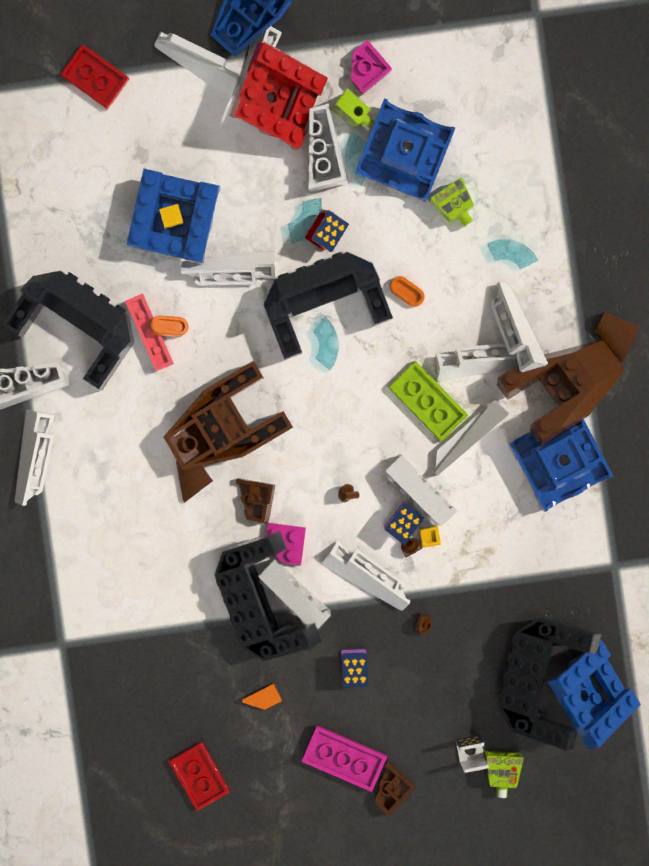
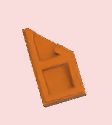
(264, 697)

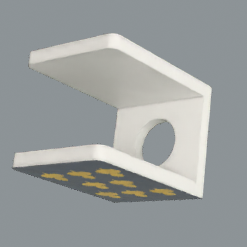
(475, 761)

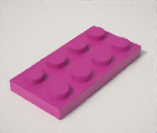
(344, 758)

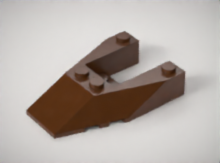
(573, 378)
(215, 429)

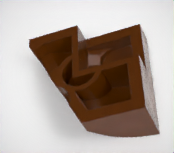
(616, 333)
(192, 481)
(257, 499)
(393, 789)

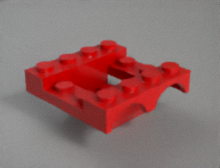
(279, 74)

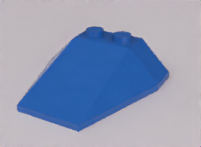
(244, 21)

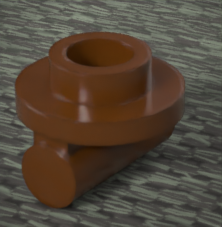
(347, 493)
(410, 547)
(423, 624)

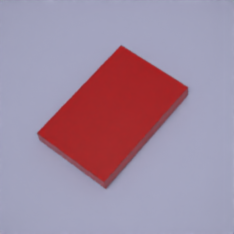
(95, 76)
(199, 776)

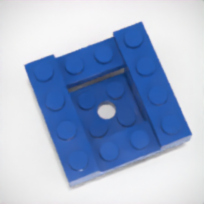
(402, 170)
(181, 241)
(583, 470)
(592, 716)

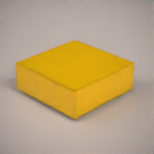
(171, 216)
(429, 536)

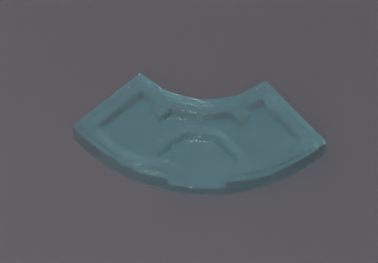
(353, 154)
(302, 224)
(512, 251)
(328, 343)

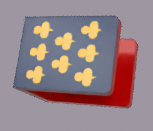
(326, 230)

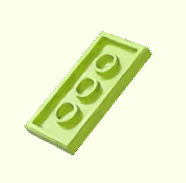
(428, 401)

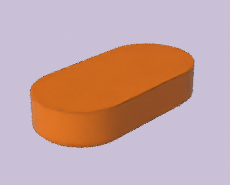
(407, 291)
(169, 326)

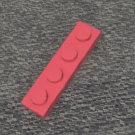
(153, 343)

